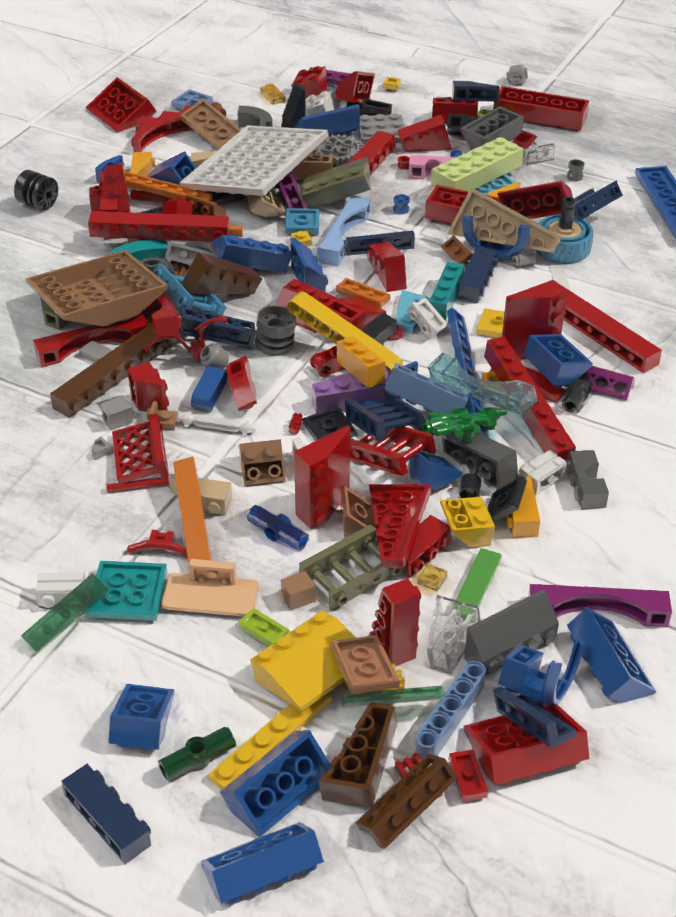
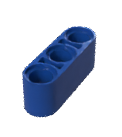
(209, 388)

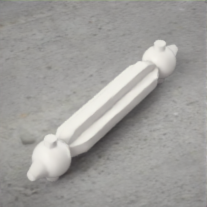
(217, 423)

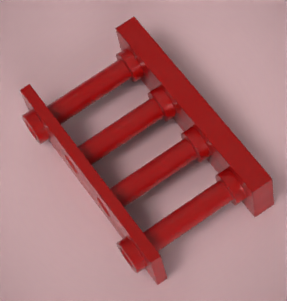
(389, 459)

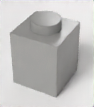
(117, 413)

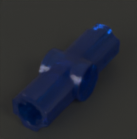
(278, 527)

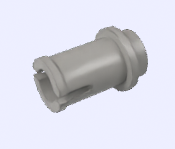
(526, 259)

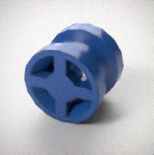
(401, 204)

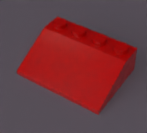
(120, 106)
(533, 312)
(319, 475)
(512, 753)

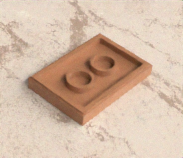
(364, 664)

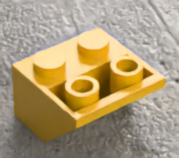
(469, 520)

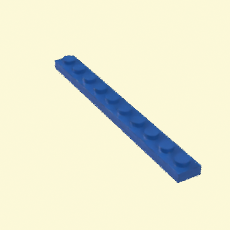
(464, 356)

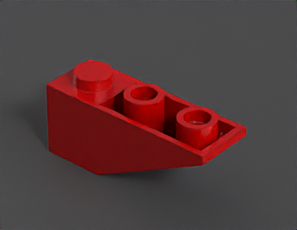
(429, 541)

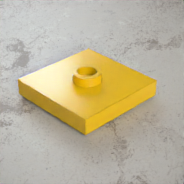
(491, 323)

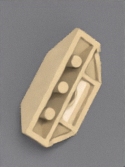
(267, 205)

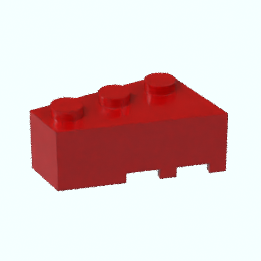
(446, 105)
(425, 136)
(116, 186)
(388, 265)

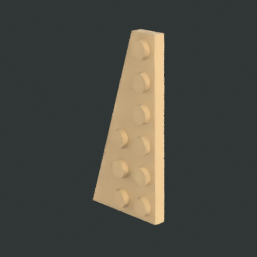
(500, 224)

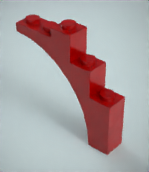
(151, 128)

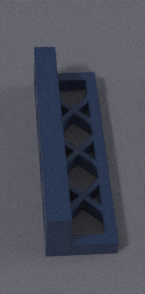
(360, 244)
(233, 333)
(532, 718)

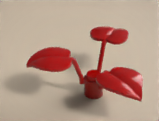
(196, 346)

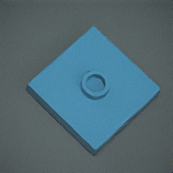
(302, 220)

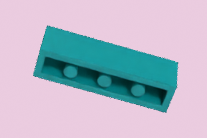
(447, 288)

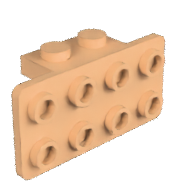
(210, 589)

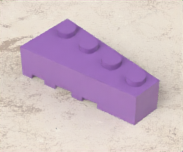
(335, 390)

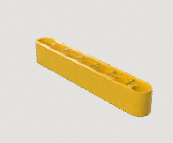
(335, 327)

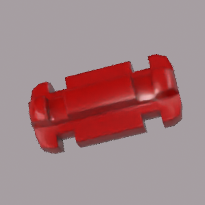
(295, 423)

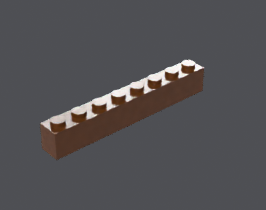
(106, 372)

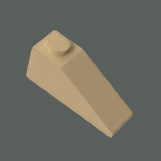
(215, 494)

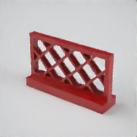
(155, 446)

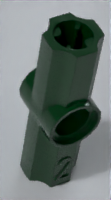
(187, 759)

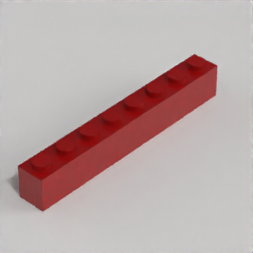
(157, 226)
(610, 333)
(540, 417)

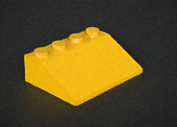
(301, 662)

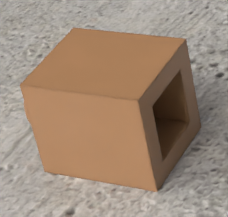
(297, 590)

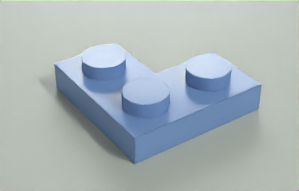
(188, 98)

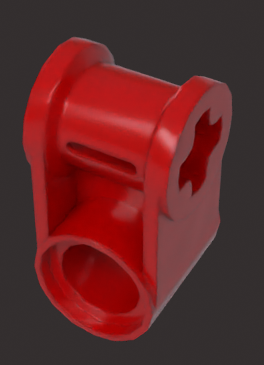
(327, 363)

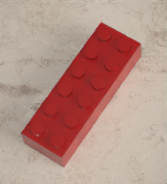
(544, 107)

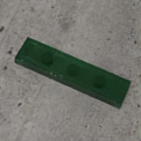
(64, 613)
(393, 696)

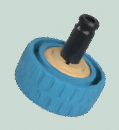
(575, 234)

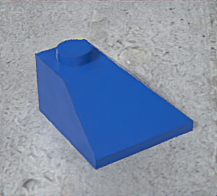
(432, 470)

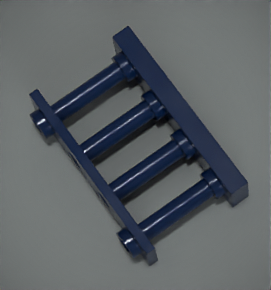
(592, 201)
(383, 416)

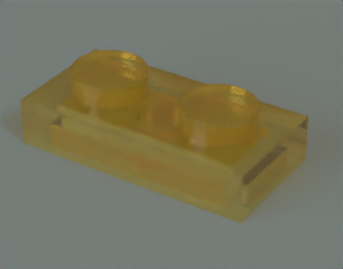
(272, 94)

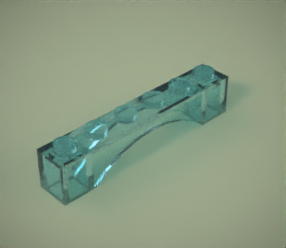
(511, 395)

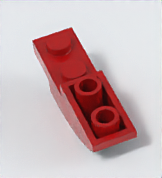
(241, 383)

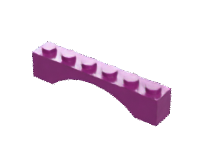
(644, 606)

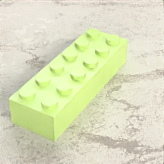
(478, 165)

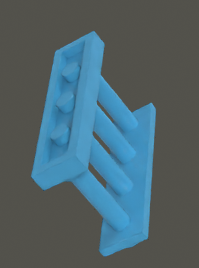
(184, 298)

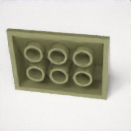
(336, 183)

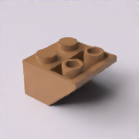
(262, 462)

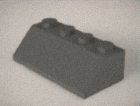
(492, 125)
(523, 623)

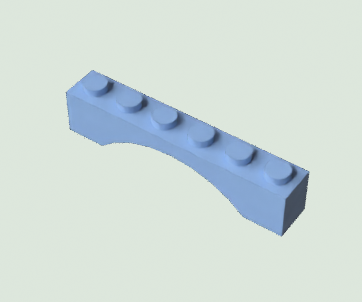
(354, 213)

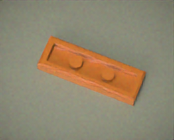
(367, 293)

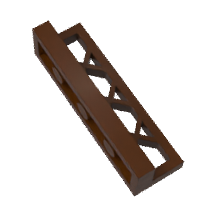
(407, 802)

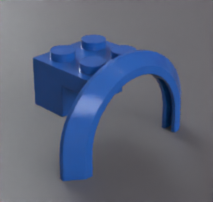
(503, 251)
(522, 674)

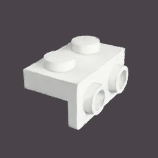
(427, 318)

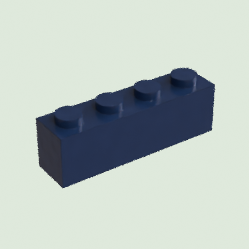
(477, 275)
(107, 813)

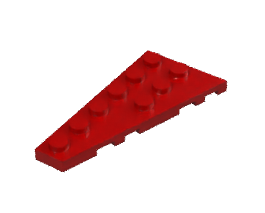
(397, 519)

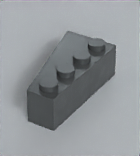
(484, 457)

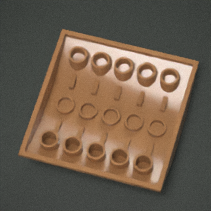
(99, 289)

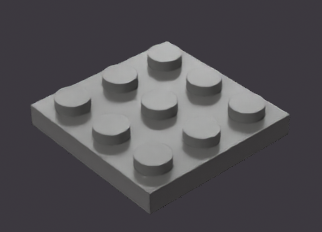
(380, 122)

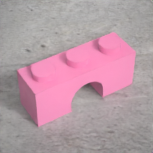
(422, 165)

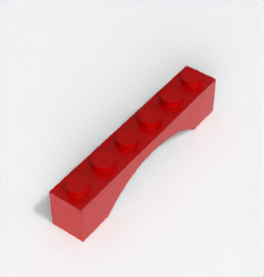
(164, 317)
(57, 347)

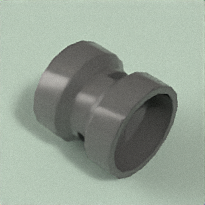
(575, 170)

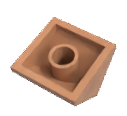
(355, 512)

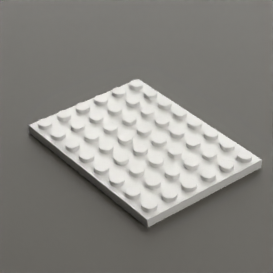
(254, 160)

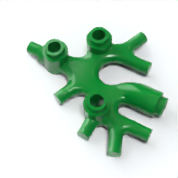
(462, 423)

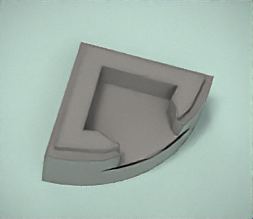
(101, 448)

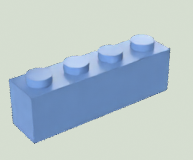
(423, 391)

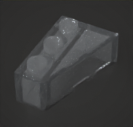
(449, 632)

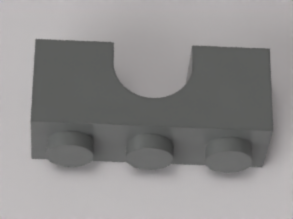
(589, 489)

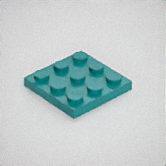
(132, 590)

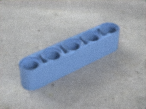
(450, 710)

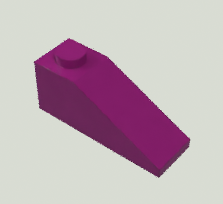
(290, 192)

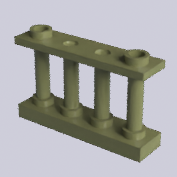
(340, 552)

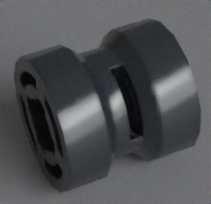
(470, 485)

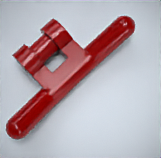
(159, 541)

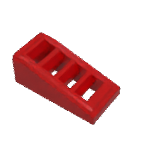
(524, 139)

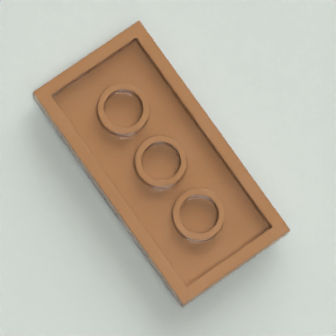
(210, 123)

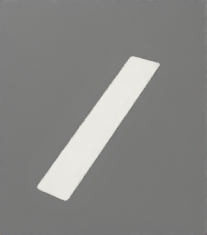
(559, 275)

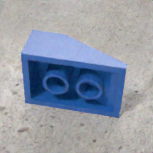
(140, 717)

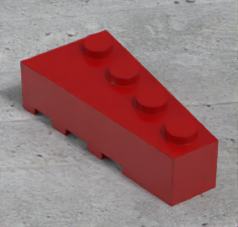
(398, 621)

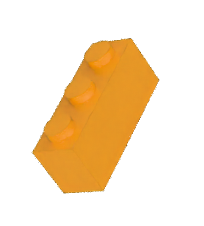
(360, 361)

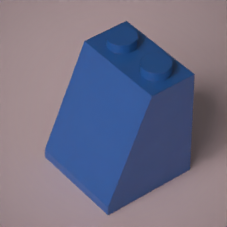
(173, 169)

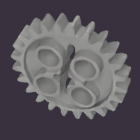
(340, 147)

